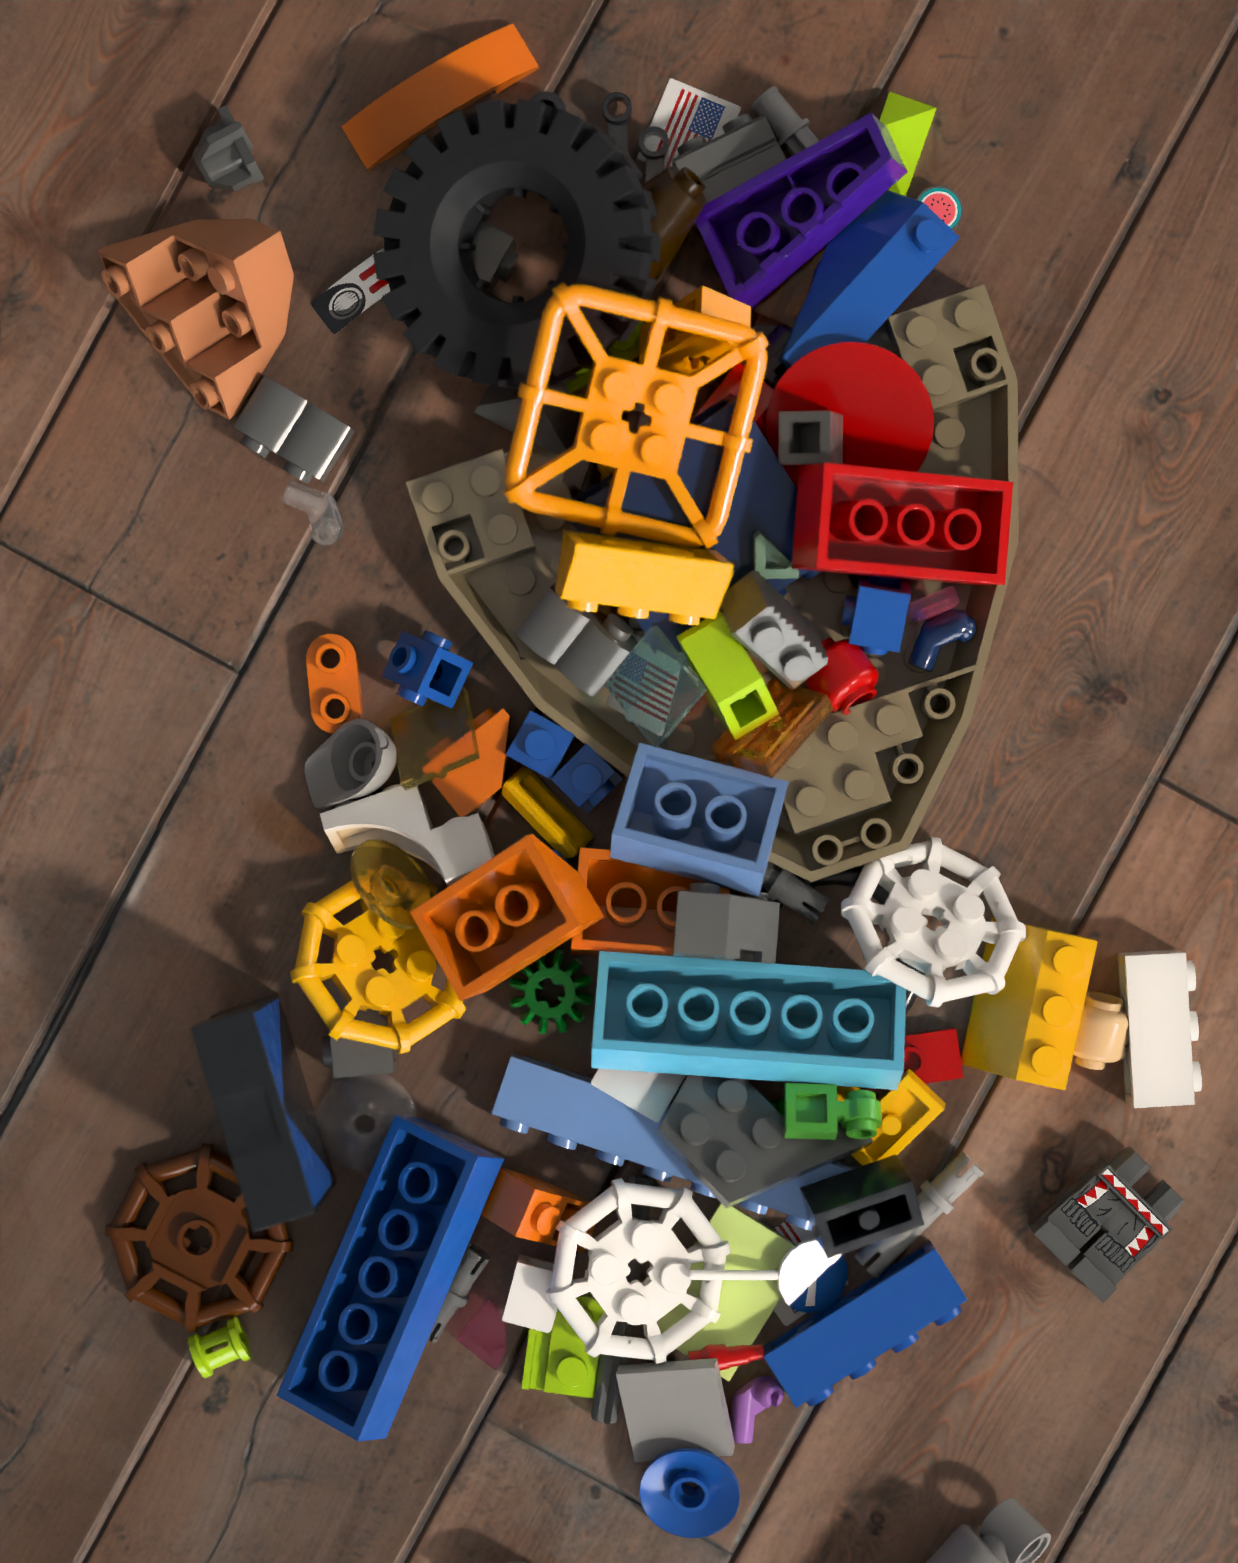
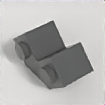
(725, 925)

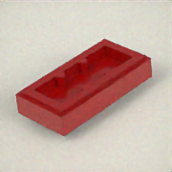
(932, 1056)

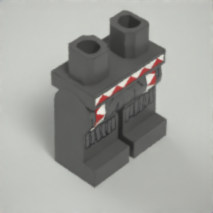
(1105, 1224)

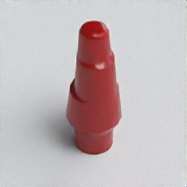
(729, 1355)

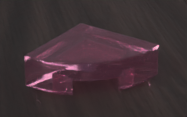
(486, 1334)

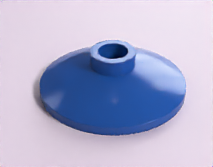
(688, 1509)

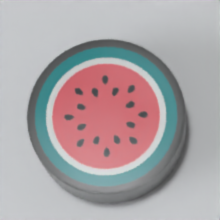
(944, 204)

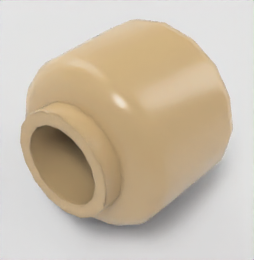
(1101, 1031)

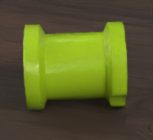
(202, 1347)

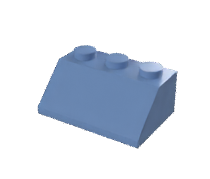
(698, 819)

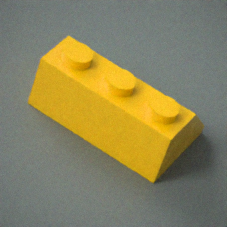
(641, 577)
(1035, 1019)

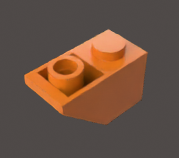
(479, 780)
(531, 1207)

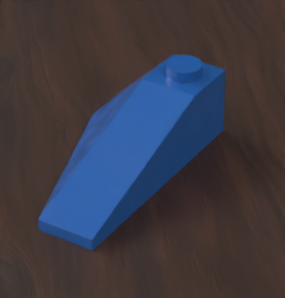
(868, 273)

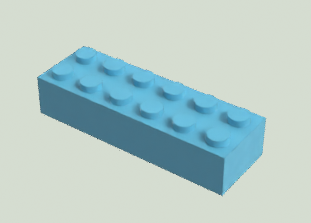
(748, 1021)

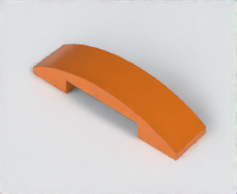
(437, 92)

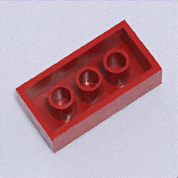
(901, 524)

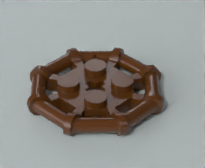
(171, 1248)

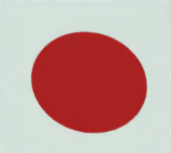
(877, 392)

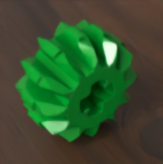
(543, 1006)

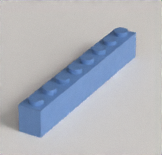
(578, 1112)

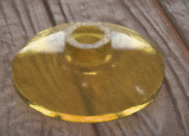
(389, 881)

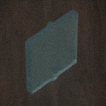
(655, 686)

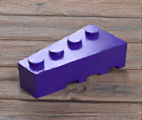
(795, 208)

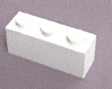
(1160, 1028)

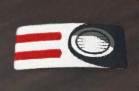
(350, 296)

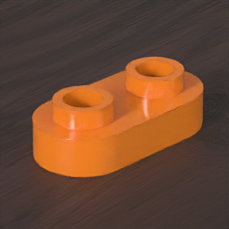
(333, 683)

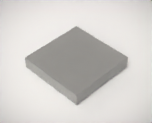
(675, 1407)

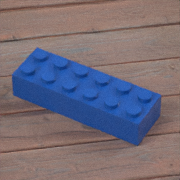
(389, 1278)

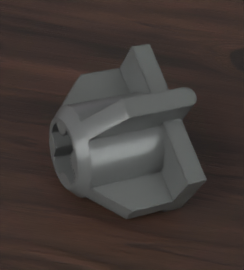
(226, 155)

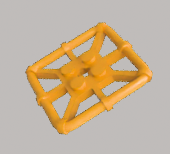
(616, 387)

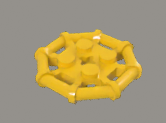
(361, 983)

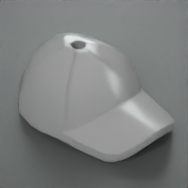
(350, 763)

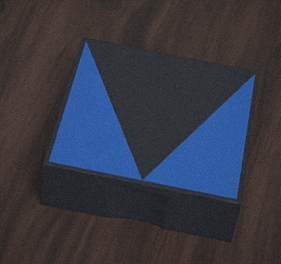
(265, 1111)

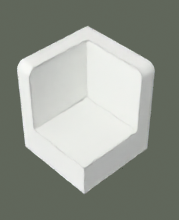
(527, 1296)

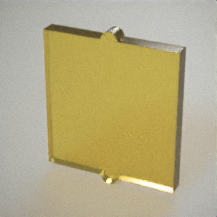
(434, 740)

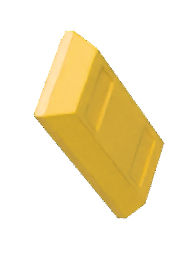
(546, 812)

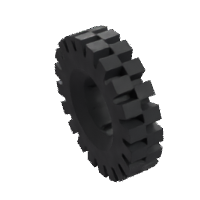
(456, 182)

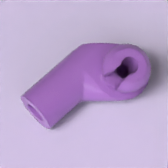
(750, 1401)

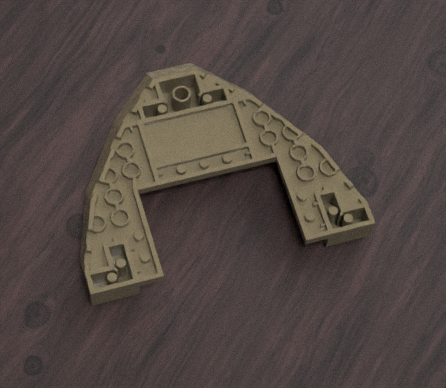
(860, 775)

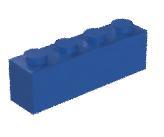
(864, 1325)

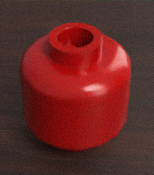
(846, 677)

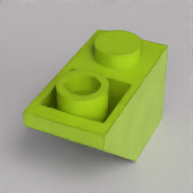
(731, 679)

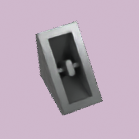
(555, 425)

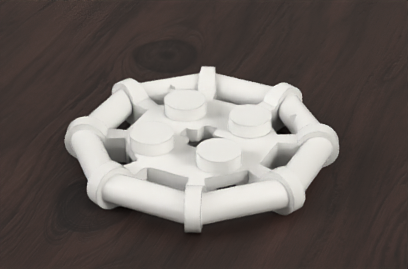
(952, 904)
(608, 1268)

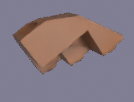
(207, 301)

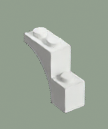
(404, 820)

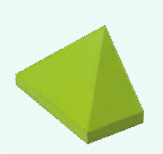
(908, 126)

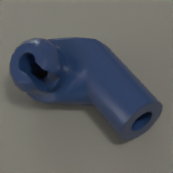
(940, 631)

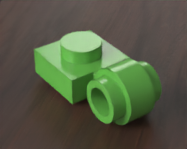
(813, 1112)

